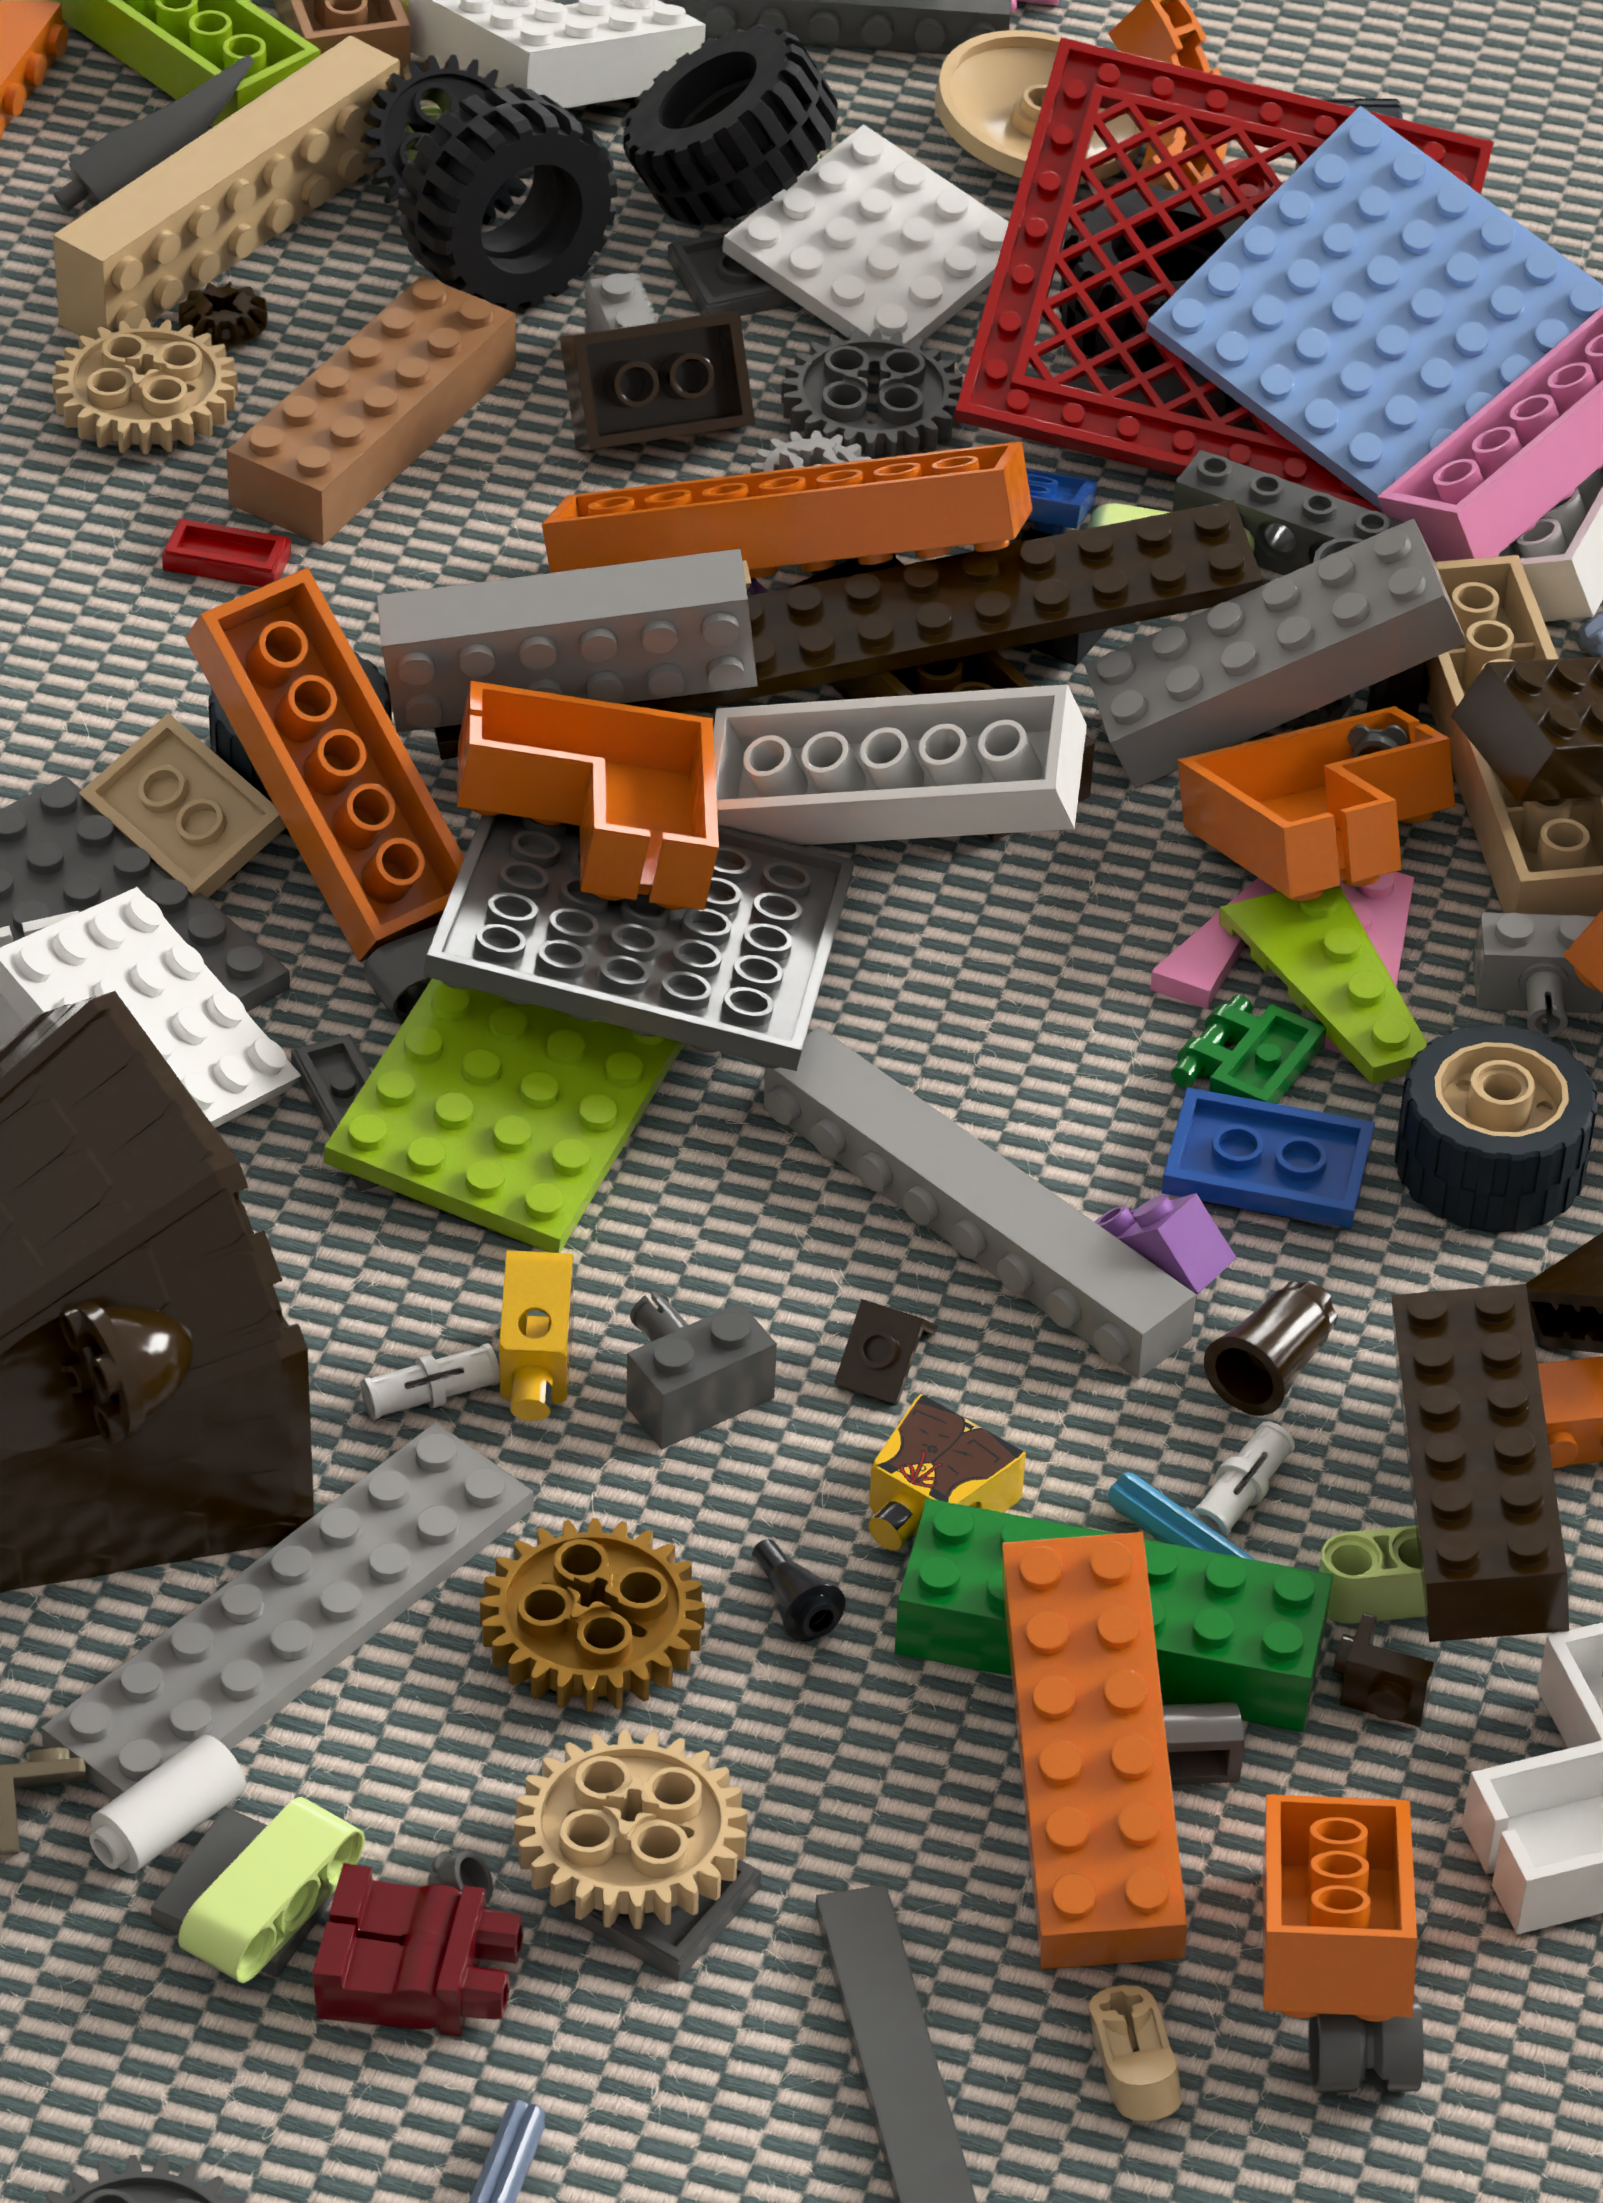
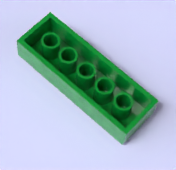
(1219, 1620)

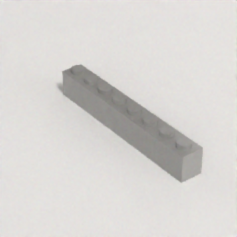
(982, 1205)

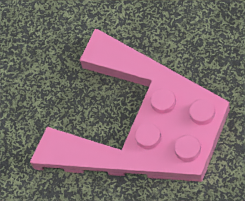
(1206, 958)

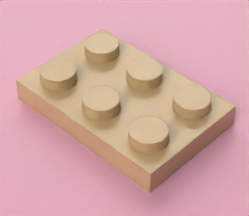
(184, 807)

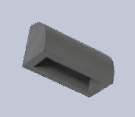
(1204, 1742)

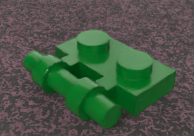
(1264, 1062)

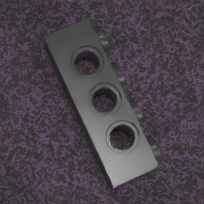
(1280, 515)

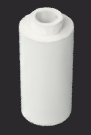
(166, 1805)

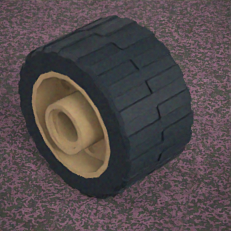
(1495, 1128)

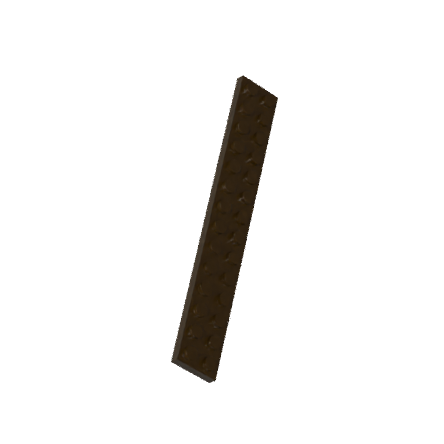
(983, 602)

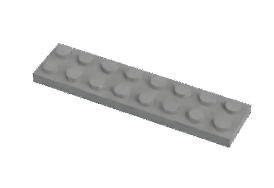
(294, 1611)

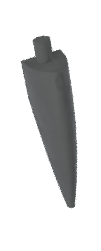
(149, 141)

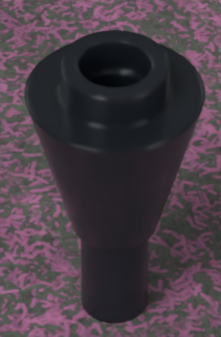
(804, 1600)

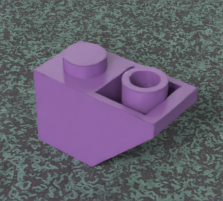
(1174, 1237)

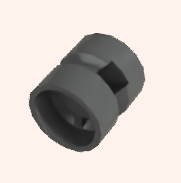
(1355, 2050)

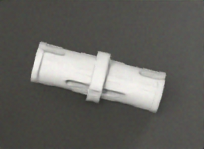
(471, 1369)
(1263, 1456)

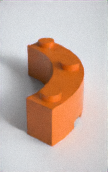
(1172, 35)

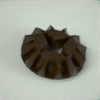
(226, 327)

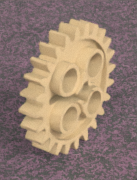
(145, 386)
(630, 1828)

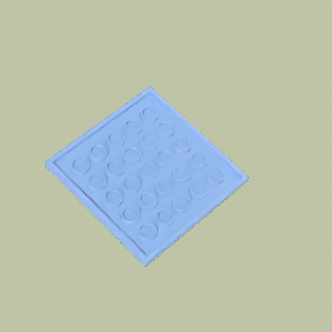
(1373, 306)

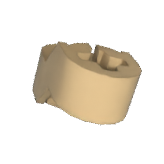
(1135, 2053)

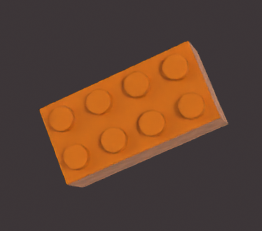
(1338, 1907)

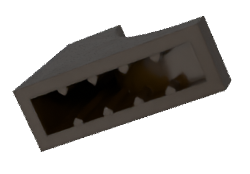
(1569, 1301)

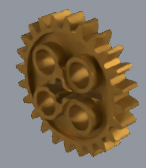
(592, 1614)

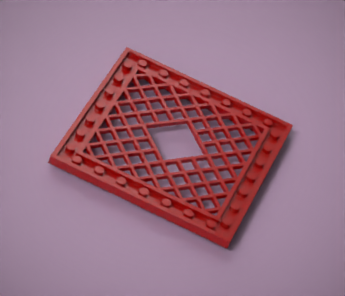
(1100, 423)

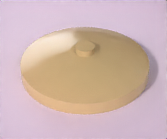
(994, 95)

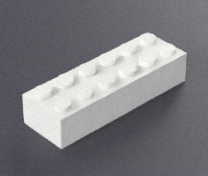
(901, 766)

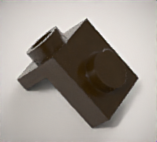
(1382, 1679)

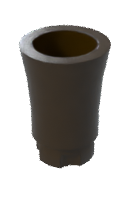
(1269, 1349)

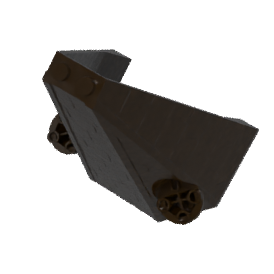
(139, 1319)

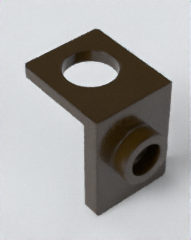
(880, 1351)

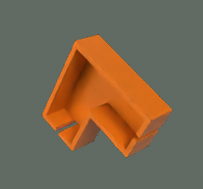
(619, 771)
(1310, 812)

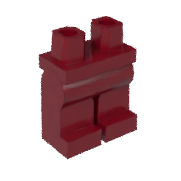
(412, 1955)

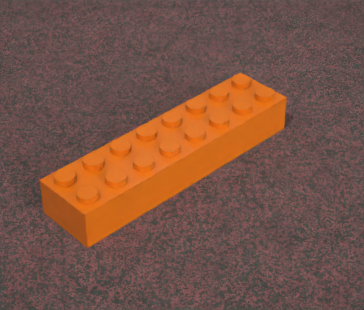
(804, 513)

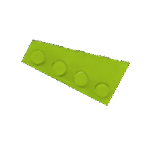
(1333, 973)

